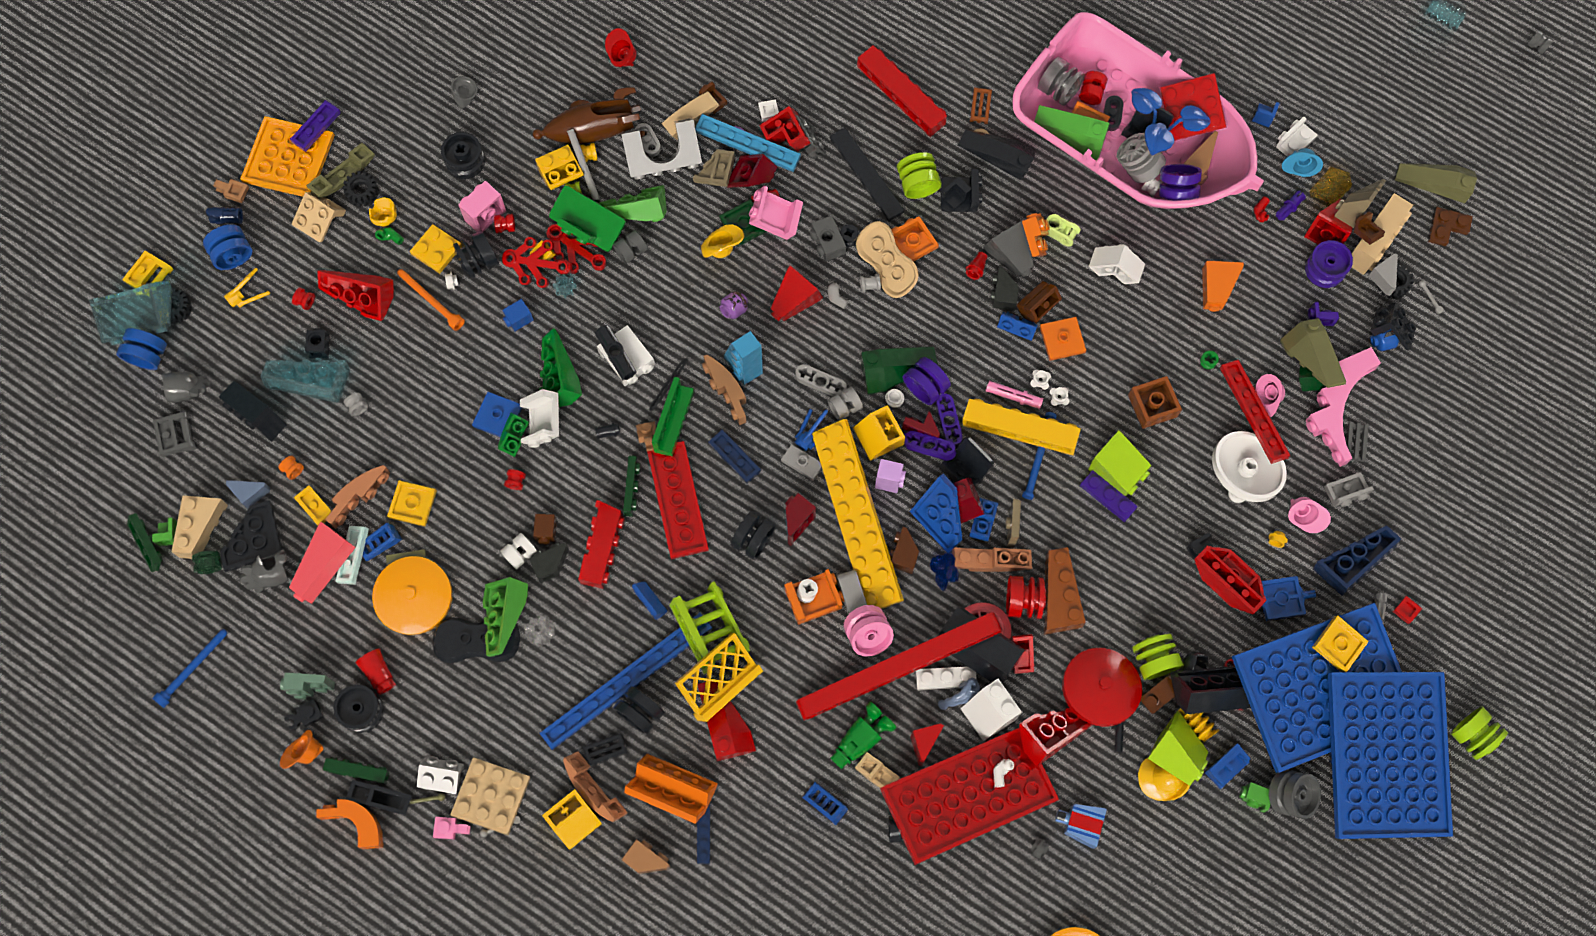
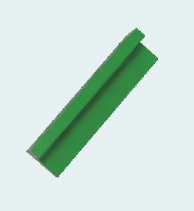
(672, 418)

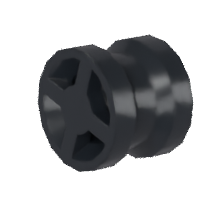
(848, 239)

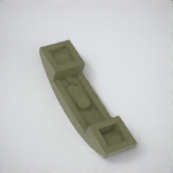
(333, 181)

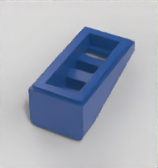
(382, 546)
(840, 812)

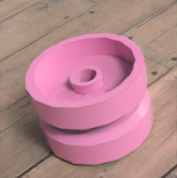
(868, 630)

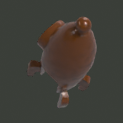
(593, 119)

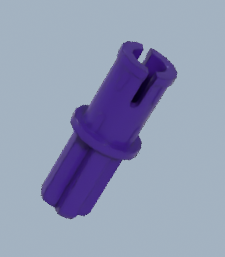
(1290, 205)

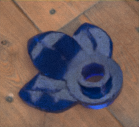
(945, 570)

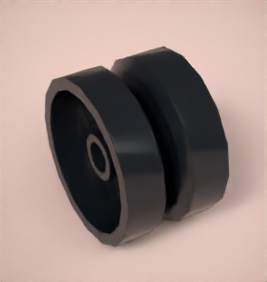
(463, 155)
(753, 535)
(348, 713)
(636, 713)

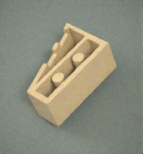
(195, 524)

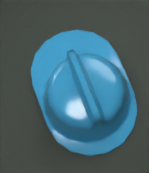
(1303, 163)

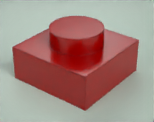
(1407, 610)

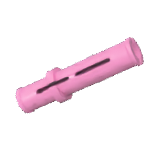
(1015, 395)

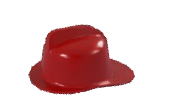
(620, 48)

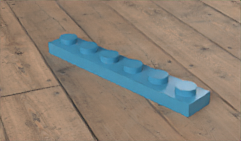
(747, 142)

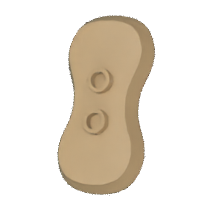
(878, 248)

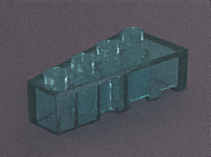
(312, 379)

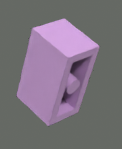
(890, 476)

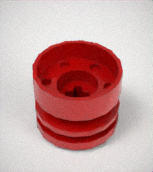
(1025, 597)

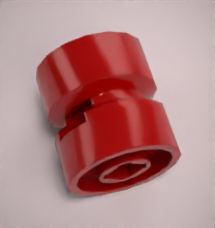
(1093, 87)

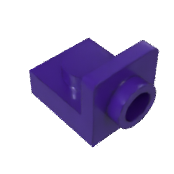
(1326, 317)

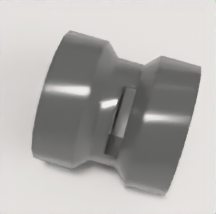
(1540, 42)

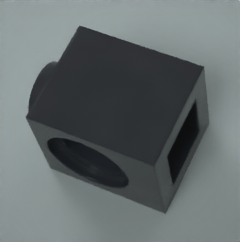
(320, 350)

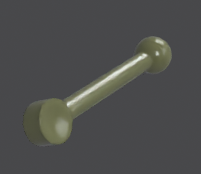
(441, 796)

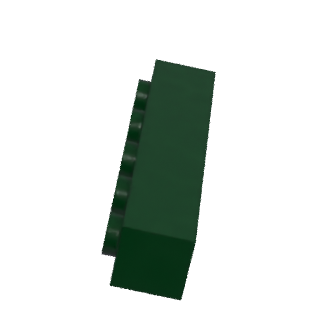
(356, 770)

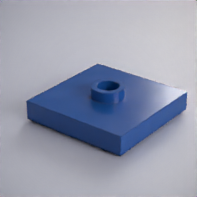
(494, 413)

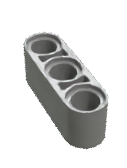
(851, 590)

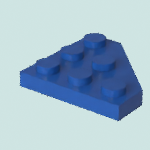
(940, 513)

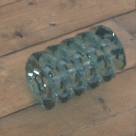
(1445, 13)

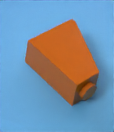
(1219, 282)

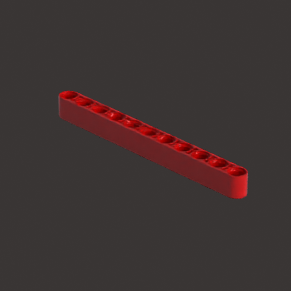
(899, 666)

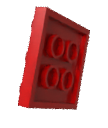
(1197, 92)

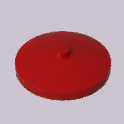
(1102, 687)

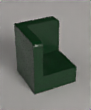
(1308, 381)

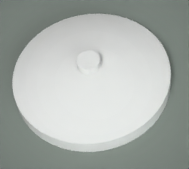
(1246, 468)

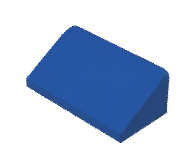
(649, 599)

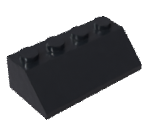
(1209, 690)

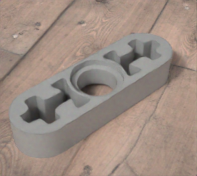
(806, 380)

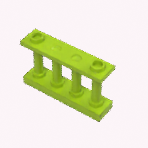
(689, 625)

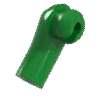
(389, 234)

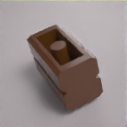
(1039, 301)

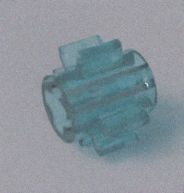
(564, 285)

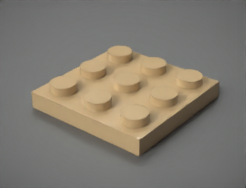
(490, 796)

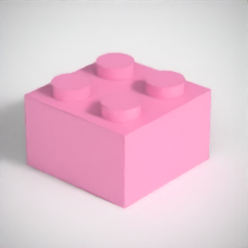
(481, 206)

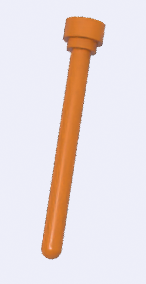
(455, 321)

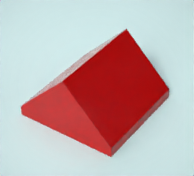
(923, 741)

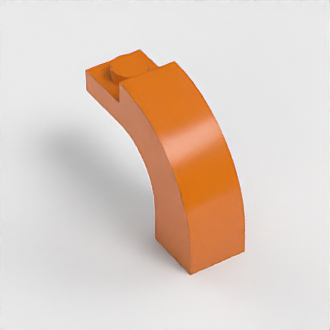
(367, 825)

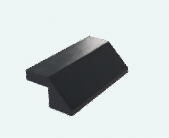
(989, 658)

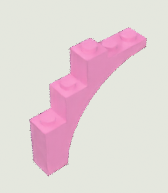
(1330, 419)

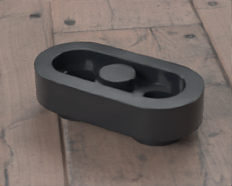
(1115, 114)

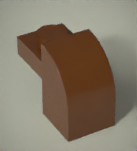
(1159, 695)

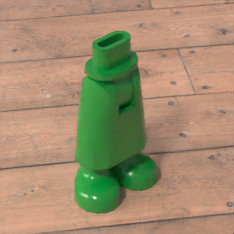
(862, 736)

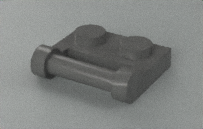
(167, 434)

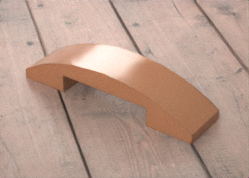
(589, 790)

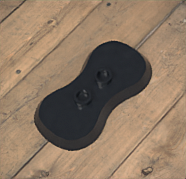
(460, 639)

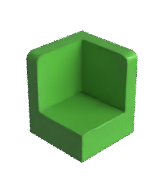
(165, 533)

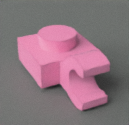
(447, 828)

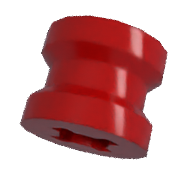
(303, 298)
(514, 479)

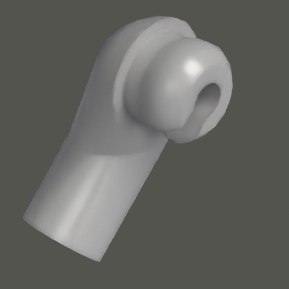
(834, 296)

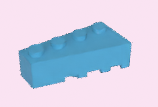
(745, 358)

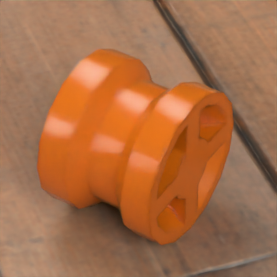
(291, 467)

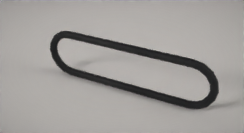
(683, 363)

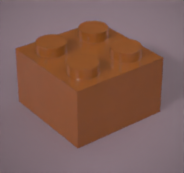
(1154, 402)

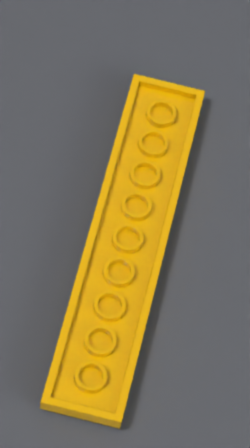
(857, 514)

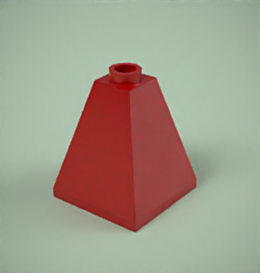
(1328, 227)
(794, 295)

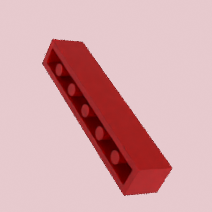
(902, 91)

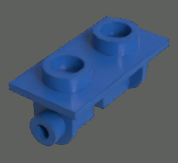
(1010, 323)

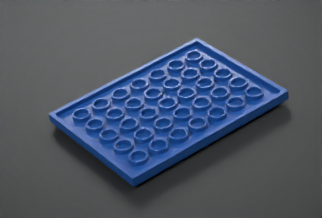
(1290, 686)
(1390, 755)

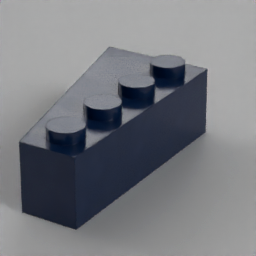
(1352, 563)

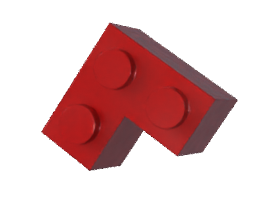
(783, 127)

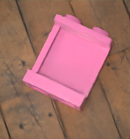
(775, 214)

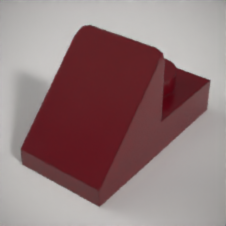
(914, 424)

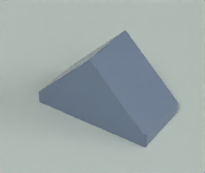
(248, 492)

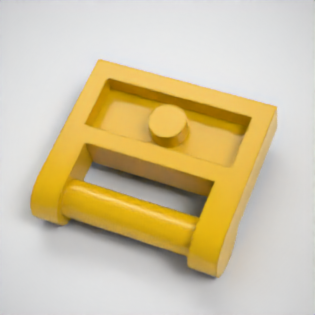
(144, 269)

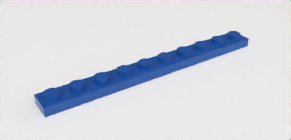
(617, 686)

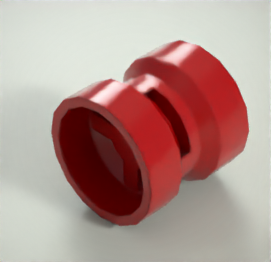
(502, 223)

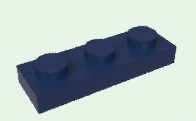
(734, 456)

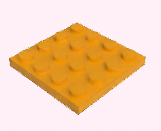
(280, 163)

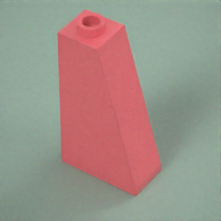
(320, 563)

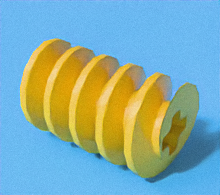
(1199, 725)

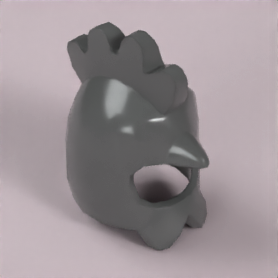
(183, 386)
(265, 572)

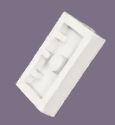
(1296, 138)

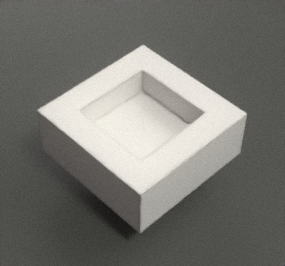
(768, 109)

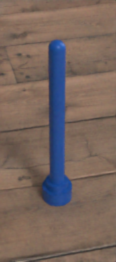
(164, 696)

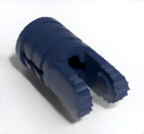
(224, 215)

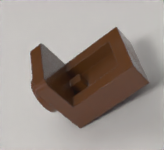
(716, 95)
(1367, 229)

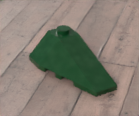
(886, 367)

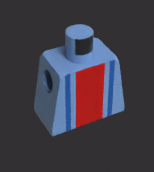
(1083, 823)

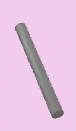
(583, 165)

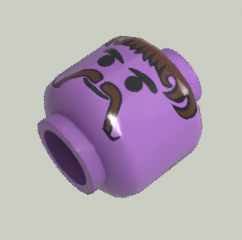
(733, 305)

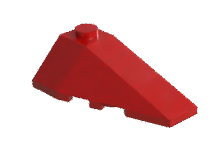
(364, 292)
(727, 729)
(1049, 733)

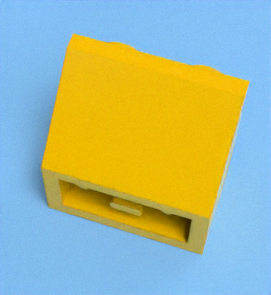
(558, 167)
(879, 433)
(572, 819)

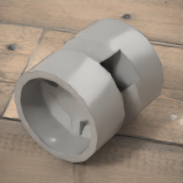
(841, 408)

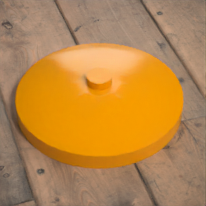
(412, 595)

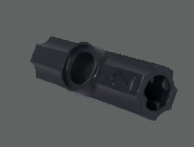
(621, 361)

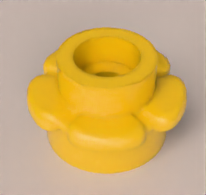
(1277, 539)

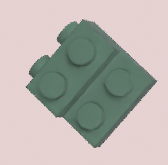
(303, 685)

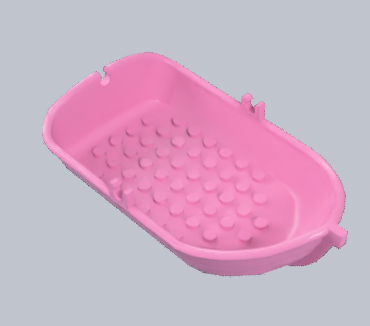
(1099, 46)

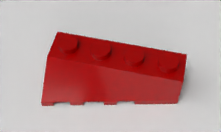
(601, 545)

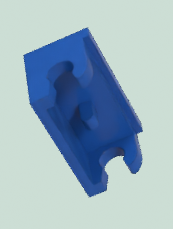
(1228, 766)

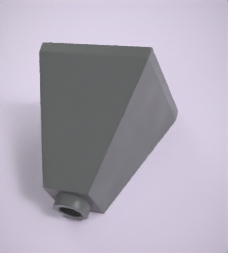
(1012, 250)

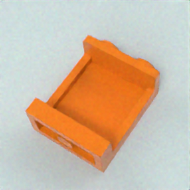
(825, 601)

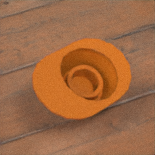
(302, 751)

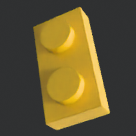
(313, 505)

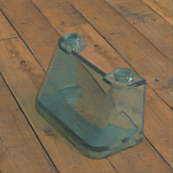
(139, 308)

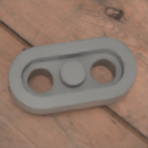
(649, 141)

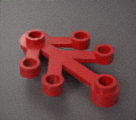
(572, 247)
(532, 262)

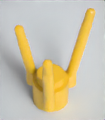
(235, 297)

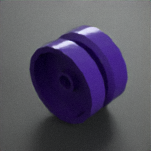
(1180, 182)
(1328, 264)
(926, 380)

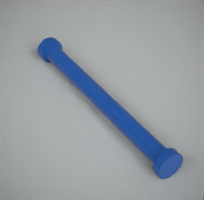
(1028, 494)

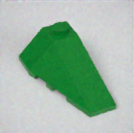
(558, 370)

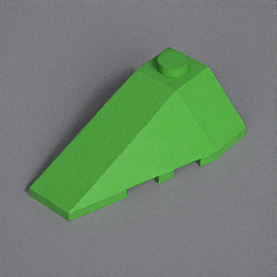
(1074, 129)
(643, 207)
(503, 606)

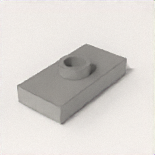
(802, 462)

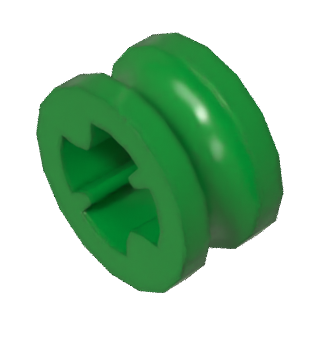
(1212, 355)

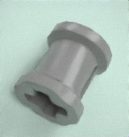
(870, 282)

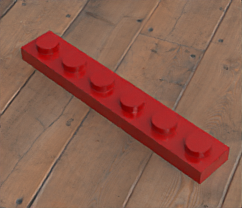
(1254, 411)

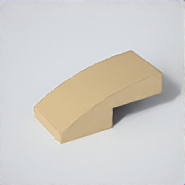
(876, 771)

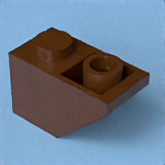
(905, 553)

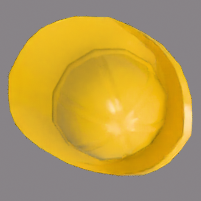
(721, 241)
(1159, 783)

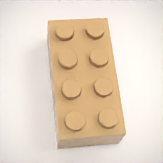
(1391, 220)

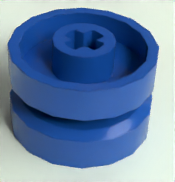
(227, 247)
(141, 349)

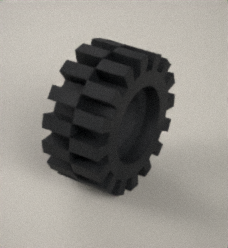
(356, 180)
(1406, 280)
(183, 309)

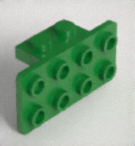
(586, 219)

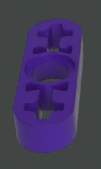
(950, 406)
(935, 452)

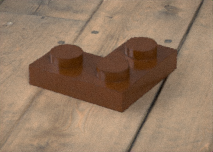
(1446, 221)

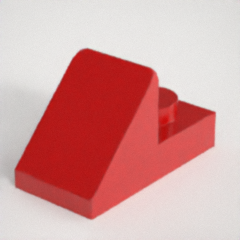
(1026, 662)

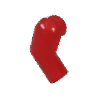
(1259, 209)

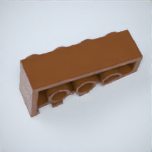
(1063, 603)

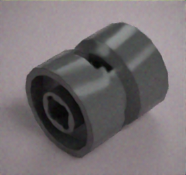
(630, 247)

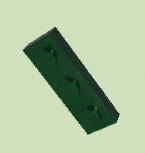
(632, 486)
(144, 542)

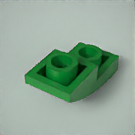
(511, 435)

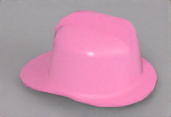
(1270, 392)
(1308, 515)

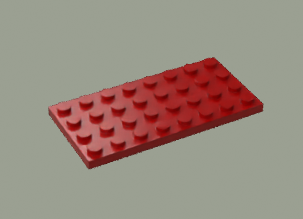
(959, 800)

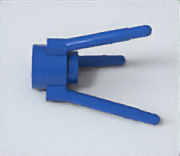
(804, 440)

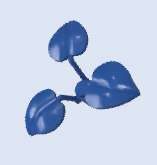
(1157, 136)

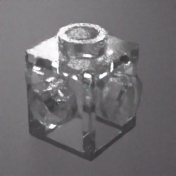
(543, 636)

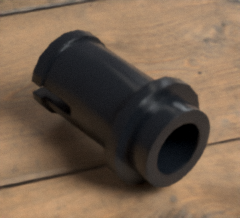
(606, 431)

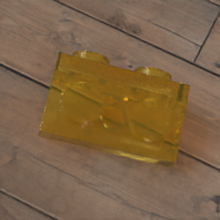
(1332, 185)

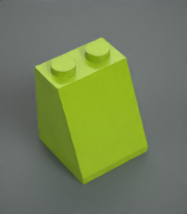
(1121, 464)
(1180, 751)

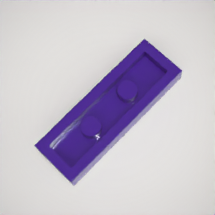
(315, 126)
(1108, 496)

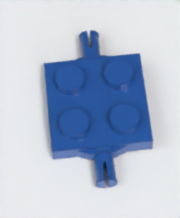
(1284, 598)

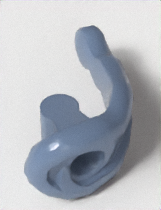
(968, 691)

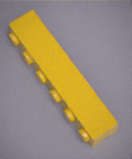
(1021, 426)

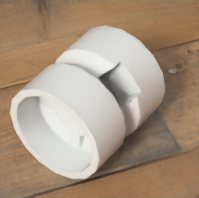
(513, 556)

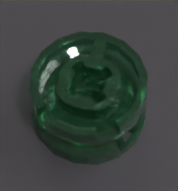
(206, 562)

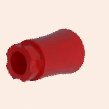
(376, 671)

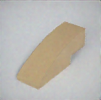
(703, 104)

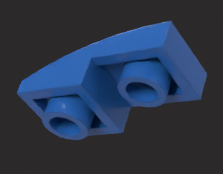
(983, 524)

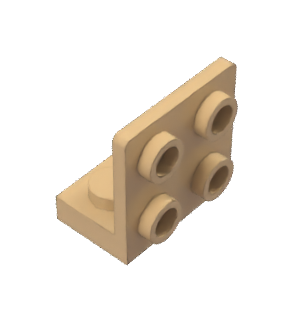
(316, 215)

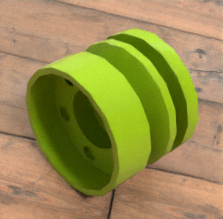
(919, 175)
(1157, 656)
(1479, 733)

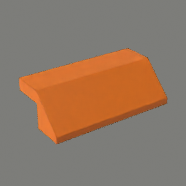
(671, 788)

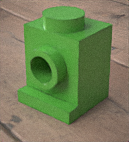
(1255, 796)

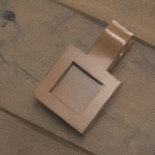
(233, 190)
(645, 434)

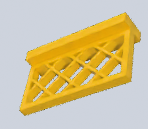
(725, 692)

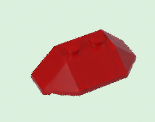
(1231, 578)

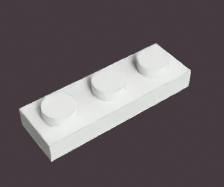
(943, 677)

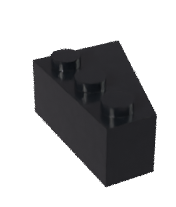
(252, 410)

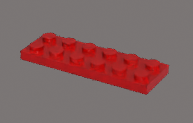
(678, 502)

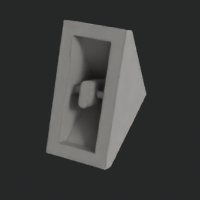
(1386, 274)

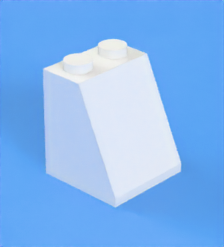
(991, 710)

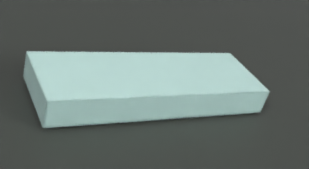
(349, 570)

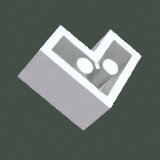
(1118, 262)

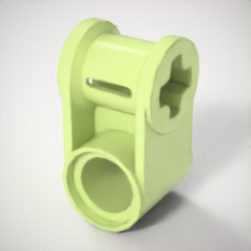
(1062, 230)

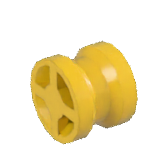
(589, 152)

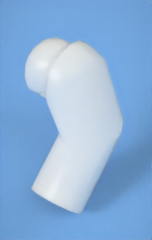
(1000, 770)

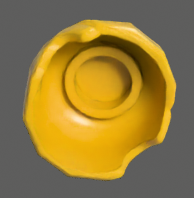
(383, 212)

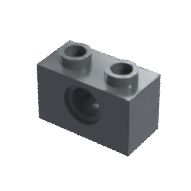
(828, 228)

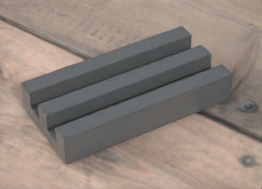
(1358, 427)

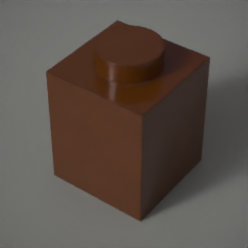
(545, 528)

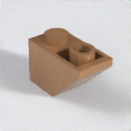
(643, 859)

